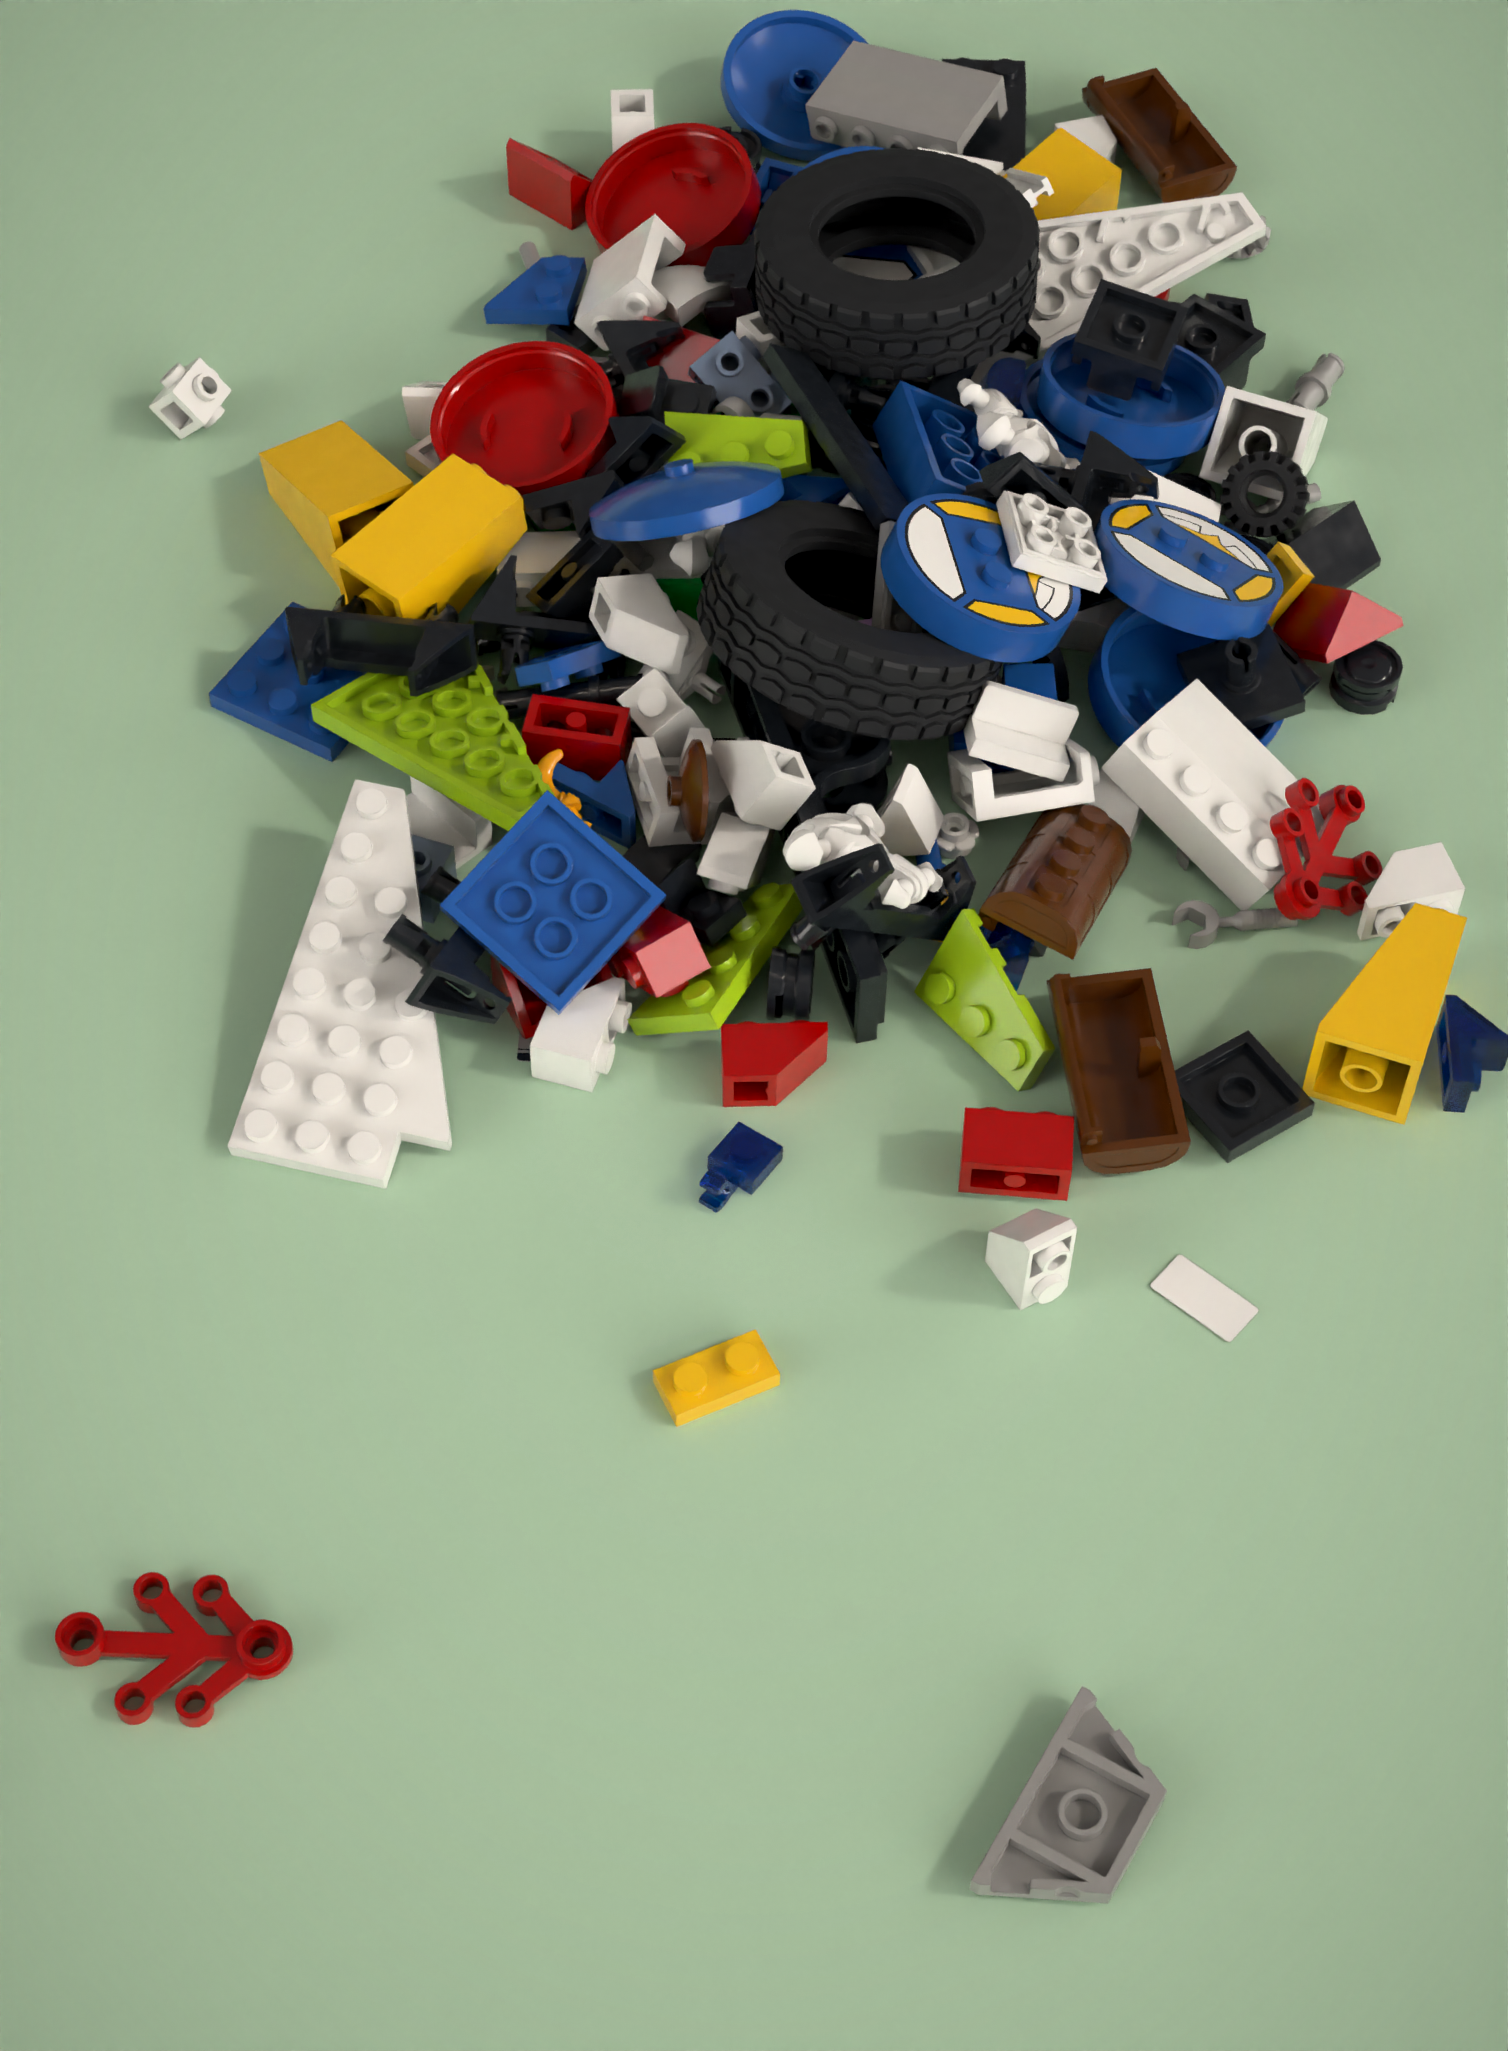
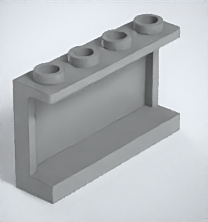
(902, 101)

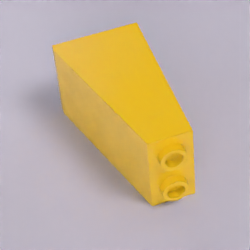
(1078, 174)
(331, 486)
(432, 543)
(1382, 1024)

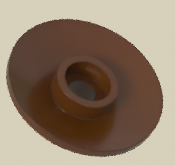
(691, 790)

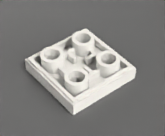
(1051, 541)

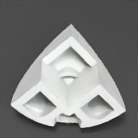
(687, 291)

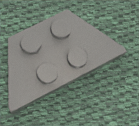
(1075, 1816)

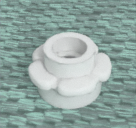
(956, 835)

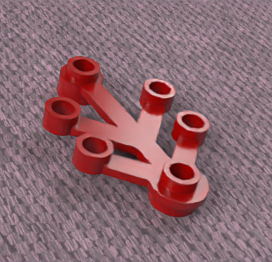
(1298, 891)
(183, 1648)

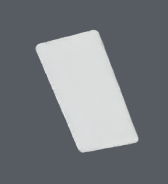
(1204, 1298)

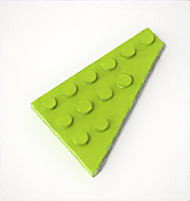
(444, 738)

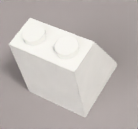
(1261, 424)

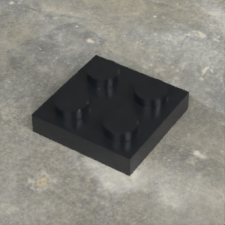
(1240, 1096)

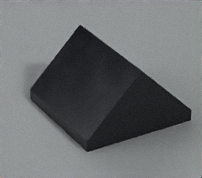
(1333, 544)

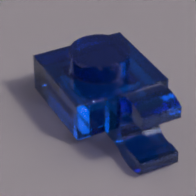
(738, 1161)

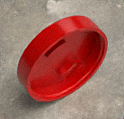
(685, 175)
(527, 415)

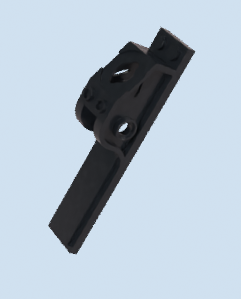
(857, 772)

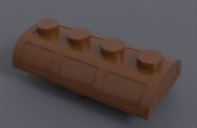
(1161, 135)
(1060, 877)
(1119, 1071)

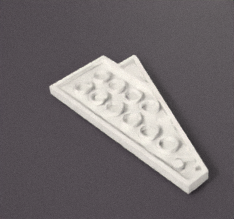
(1132, 247)
(344, 1053)

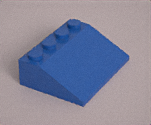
(929, 443)

